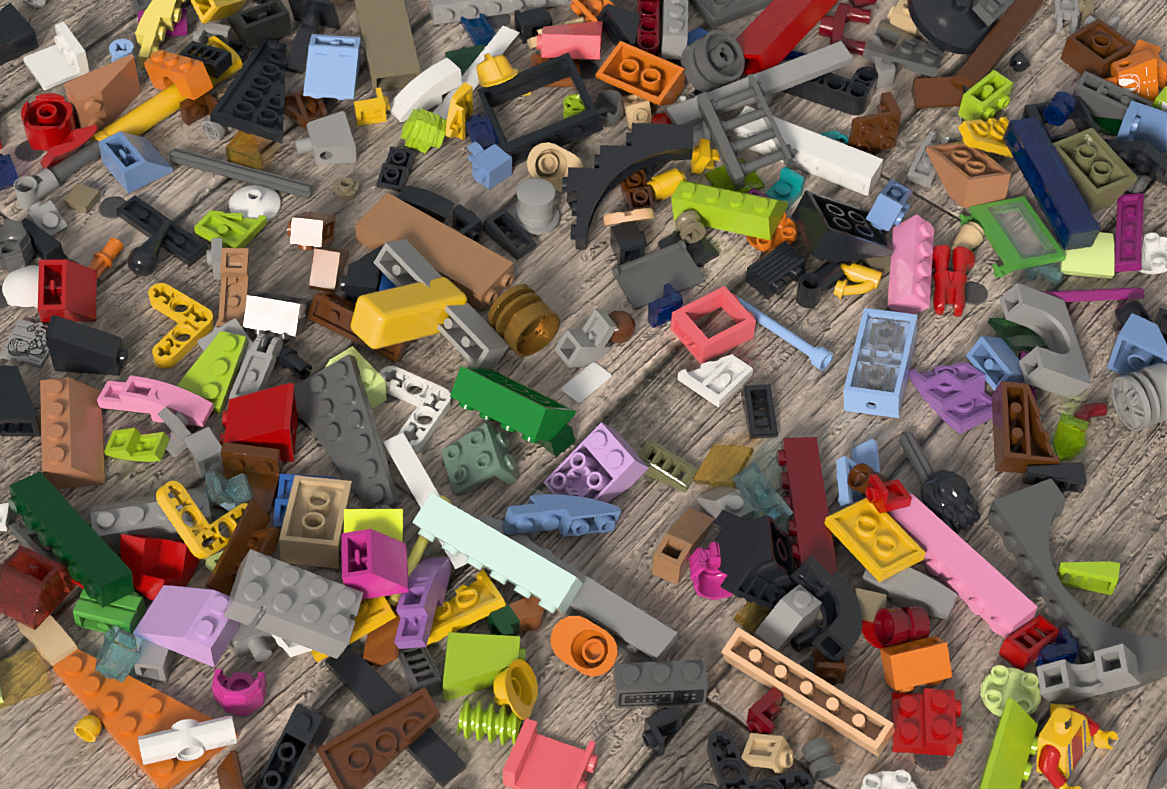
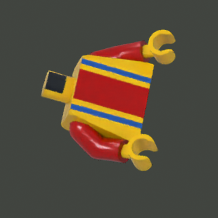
(1065, 741)

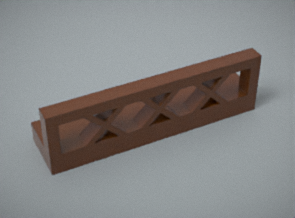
(336, 315)

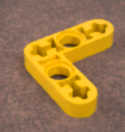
(186, 324)
(201, 529)

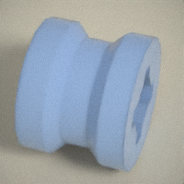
(120, 49)

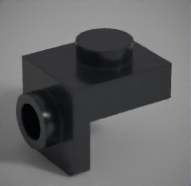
(467, 223)
(660, 725)

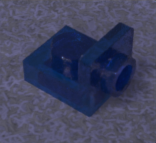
(481, 131)
(7, 172)
(661, 309)
(1064, 648)

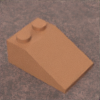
(103, 93)
(969, 174)

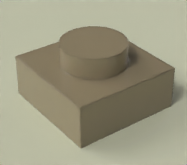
(1086, 9)

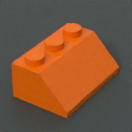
(643, 74)

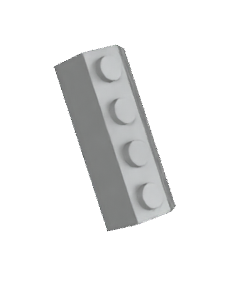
(142, 517)

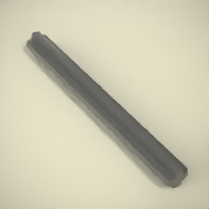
(241, 173)

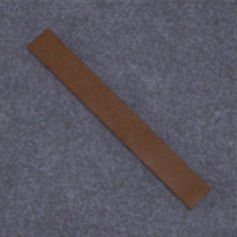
(998, 42)

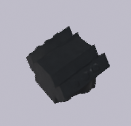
(755, 558)

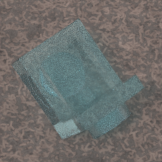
(227, 492)

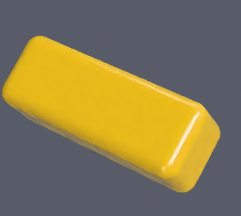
(404, 312)

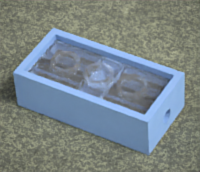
(880, 363)

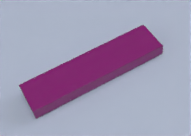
(1129, 233)
(1098, 294)

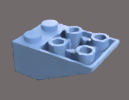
(332, 66)

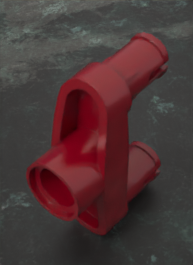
(834, 26)

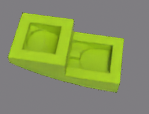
(132, 446)

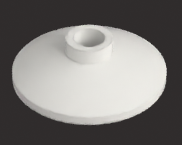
(255, 201)

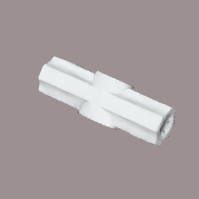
(187, 740)

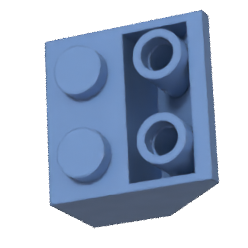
(132, 160)

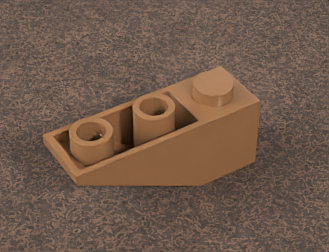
(679, 543)

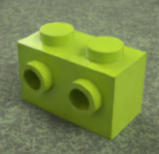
(986, 97)

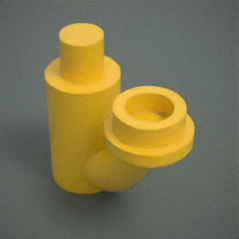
(865, 277)

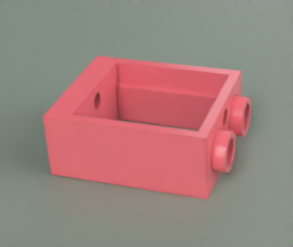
(695, 340)

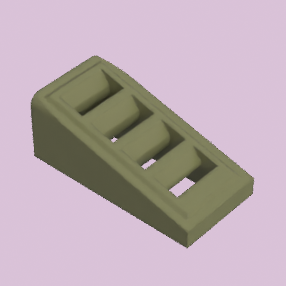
(662, 455)

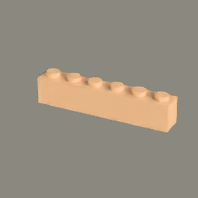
(808, 692)

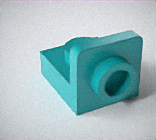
(788, 187)

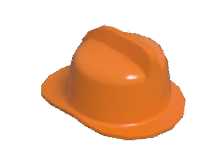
(584, 645)

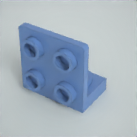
(1145, 125)

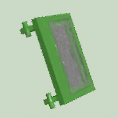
(1015, 234)

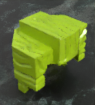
(423, 130)

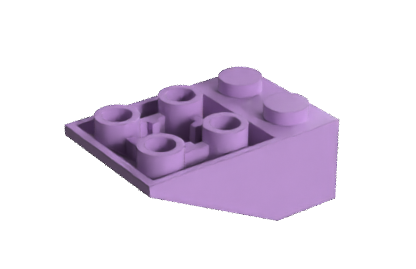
(598, 467)

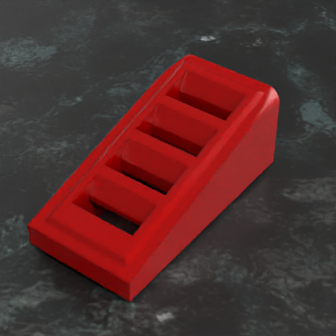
(1022, 656)

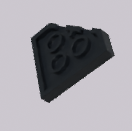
(1141, 157)

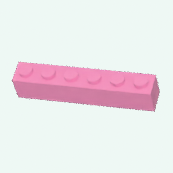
(965, 570)

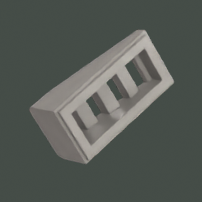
(885, 72)

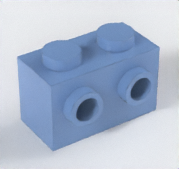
(890, 206)
(996, 361)

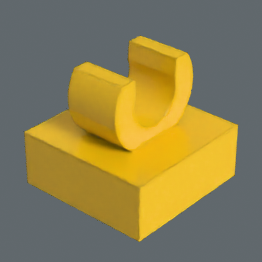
(703, 156)

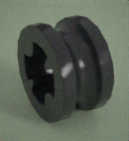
(240, 48)

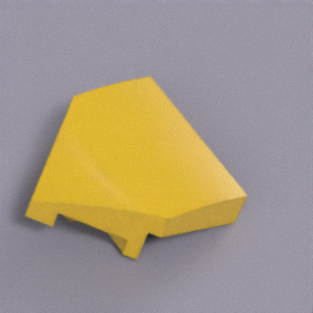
(459, 110)

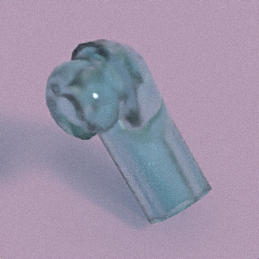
(1046, 271)

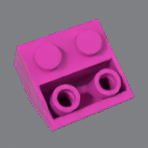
(374, 563)

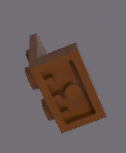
(877, 130)
(259, 465)

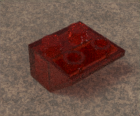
(31, 587)

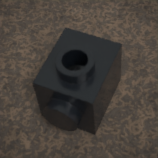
(627, 242)

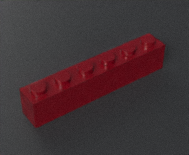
(807, 499)

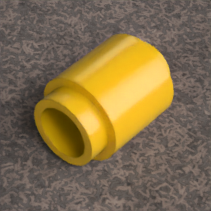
(665, 184)

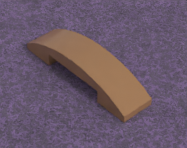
(234, 285)

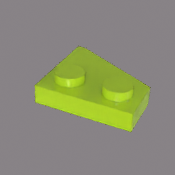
(231, 227)

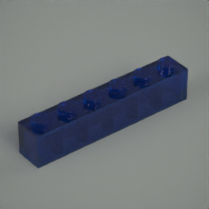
(1051, 184)

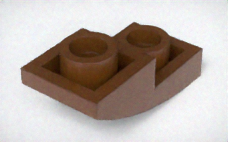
(636, 192)

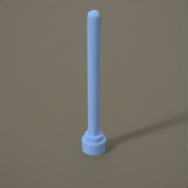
(818, 356)

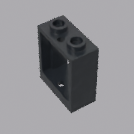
(1080, 117)

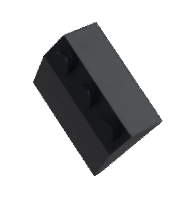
(838, 230)

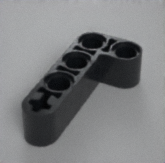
(838, 92)

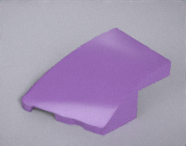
(955, 394)

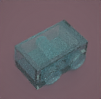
(762, 494)

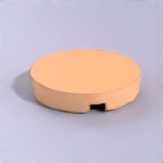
(629, 216)

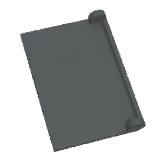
(645, 277)

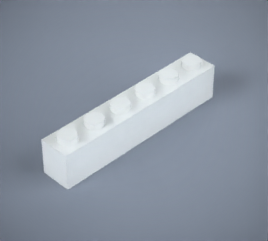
(818, 154)

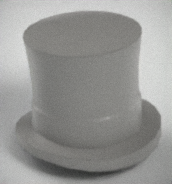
(535, 207)

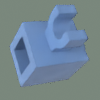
(489, 165)

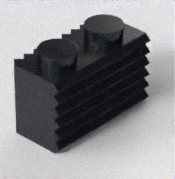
(776, 270)

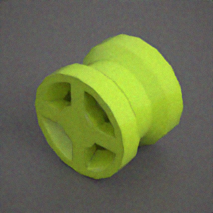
(572, 105)

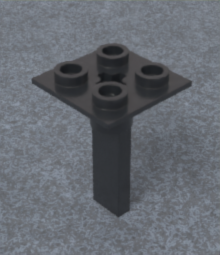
(310, 15)

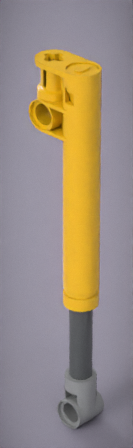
(139, 120)

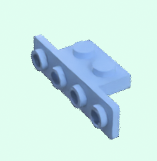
(863, 453)

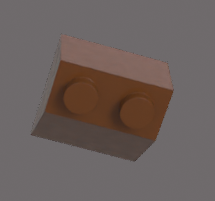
(1095, 49)

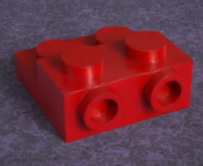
(926, 722)

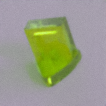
(1070, 437)

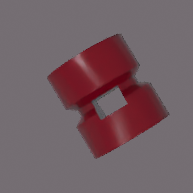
(901, 625)

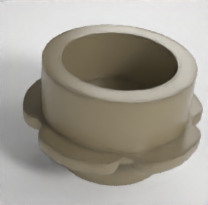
(346, 188)

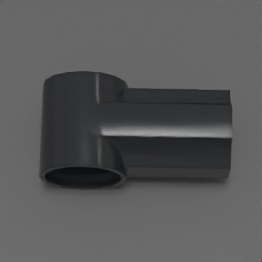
(815, 284)

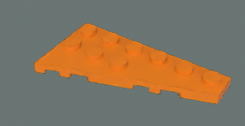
(130, 712)

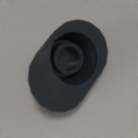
(1124, 311)

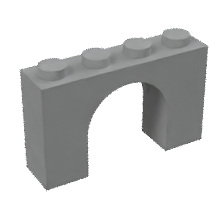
(1061, 367)

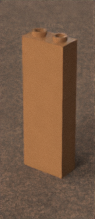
(461, 260)

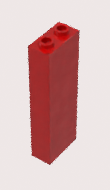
(779, 31)

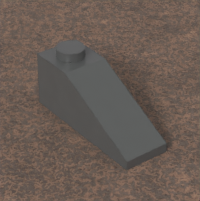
(1104, 97)

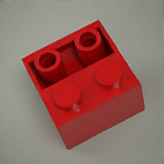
(66, 291)

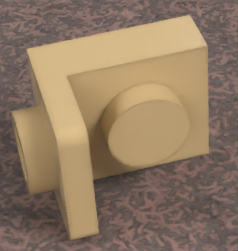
(636, 110)
(768, 752)

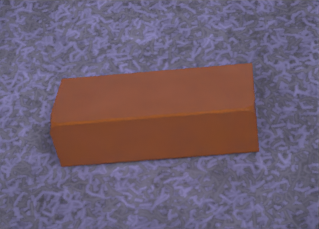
(380, 642)

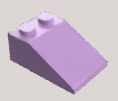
(189, 623)

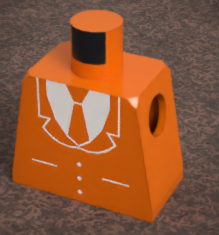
(1137, 74)

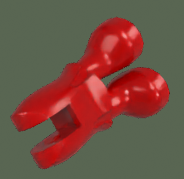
(950, 285)

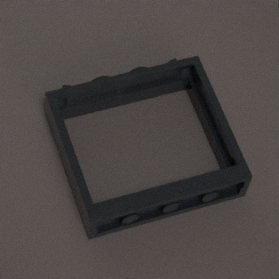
(529, 80)

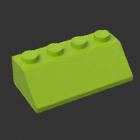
(729, 209)
(1010, 749)

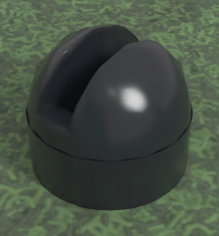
(1019, 62)

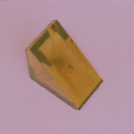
(244, 151)

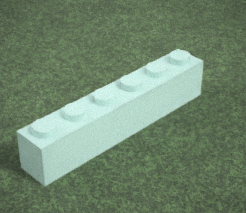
(497, 553)

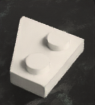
(717, 379)

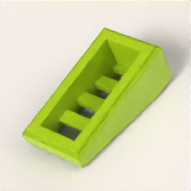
(1090, 576)

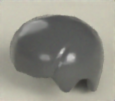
(609, 107)

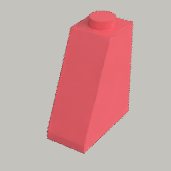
(577, 39)

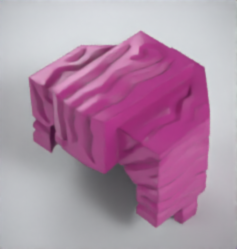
(705, 572)
(240, 692)

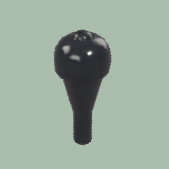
(144, 259)

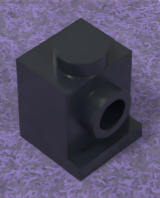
(530, 21)

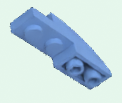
(563, 512)

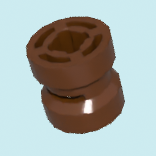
(859, 477)

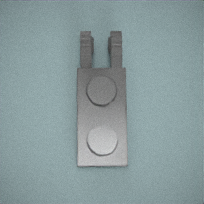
(1066, 11)
(922, 169)
(256, 366)

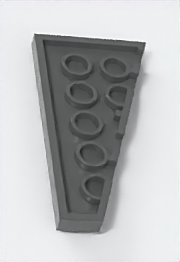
(343, 422)

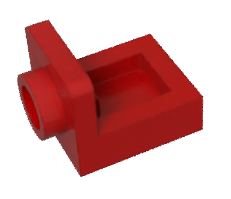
(887, 495)

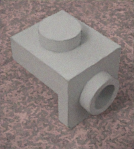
(210, 29)
(47, 218)
(214, 257)
(177, 425)

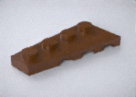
(371, 746)

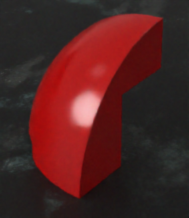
(157, 562)

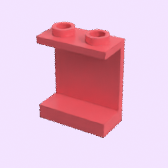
(547, 763)

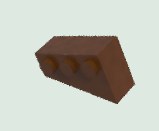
(1018, 430)

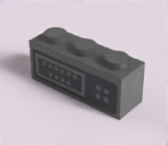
(660, 683)

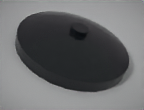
(949, 24)

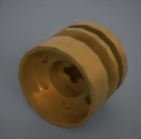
(523, 320)

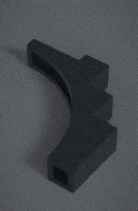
(644, 147)

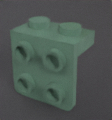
(479, 458)

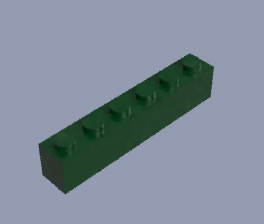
(71, 539)

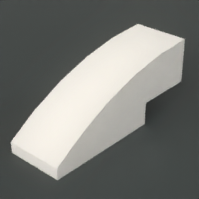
(426, 89)

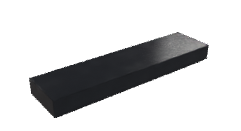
(177, 240)

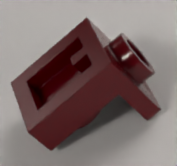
(764, 712)

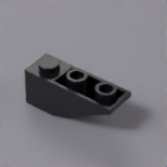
(295, 748)

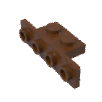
(249, 534)

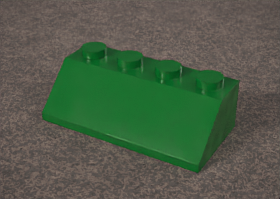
(510, 403)

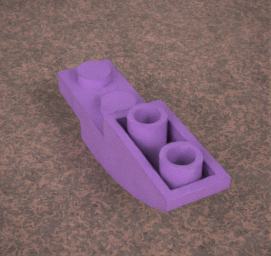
(418, 606)

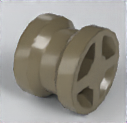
(690, 227)

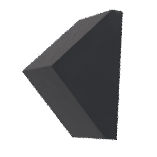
(619, 24)

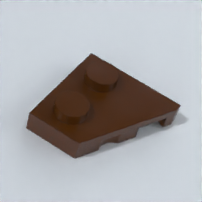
(303, 108)

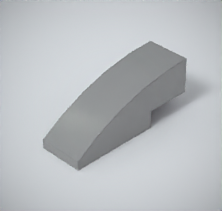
(914, 589)

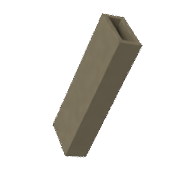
(387, 43)

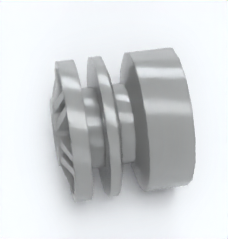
(1141, 397)

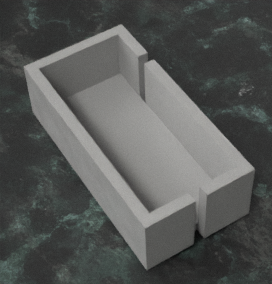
(295, 604)

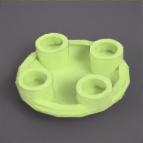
(1012, 684)

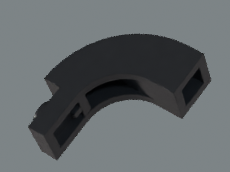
(839, 608)

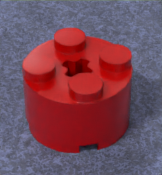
(47, 121)

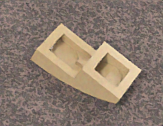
(49, 640)

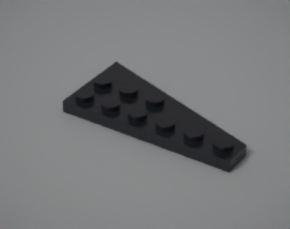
(257, 94)

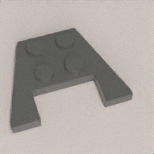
(909, 50)

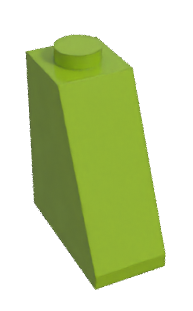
(476, 660)

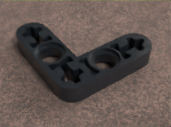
(734, 761)

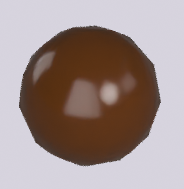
(625, 326)

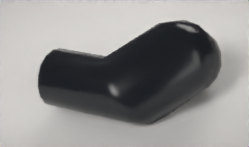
(805, 639)

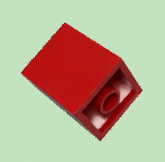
(263, 420)

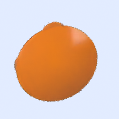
(785, 231)

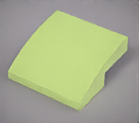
(1091, 261)

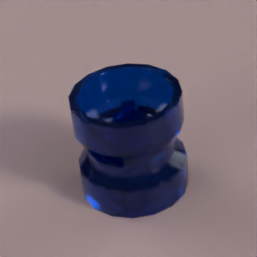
(1059, 108)

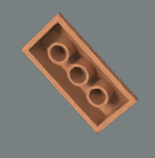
(71, 434)

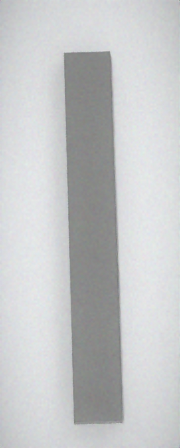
(772, 79)

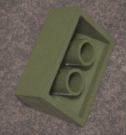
(1095, 169)

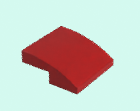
(74, 142)

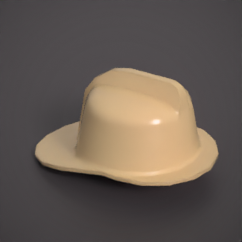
(551, 163)

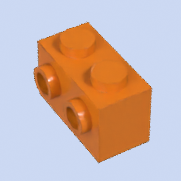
(916, 663)

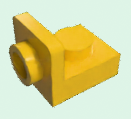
(371, 110)

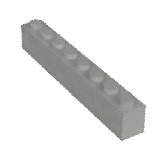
(631, 626)

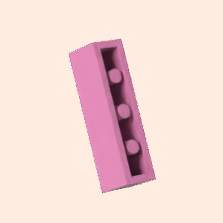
(911, 266)

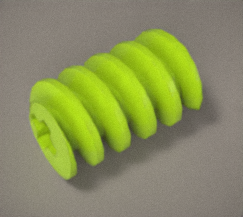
(488, 722)

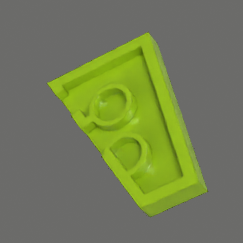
(216, 369)

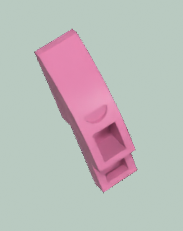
(152, 396)

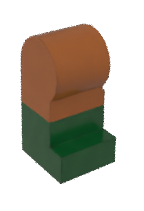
(516, 617)

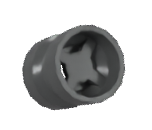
(821, 758)

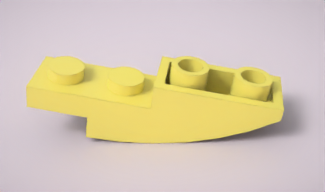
(152, 28)

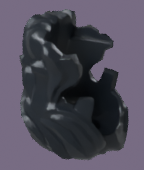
(950, 500)

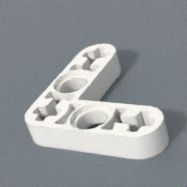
(423, 401)

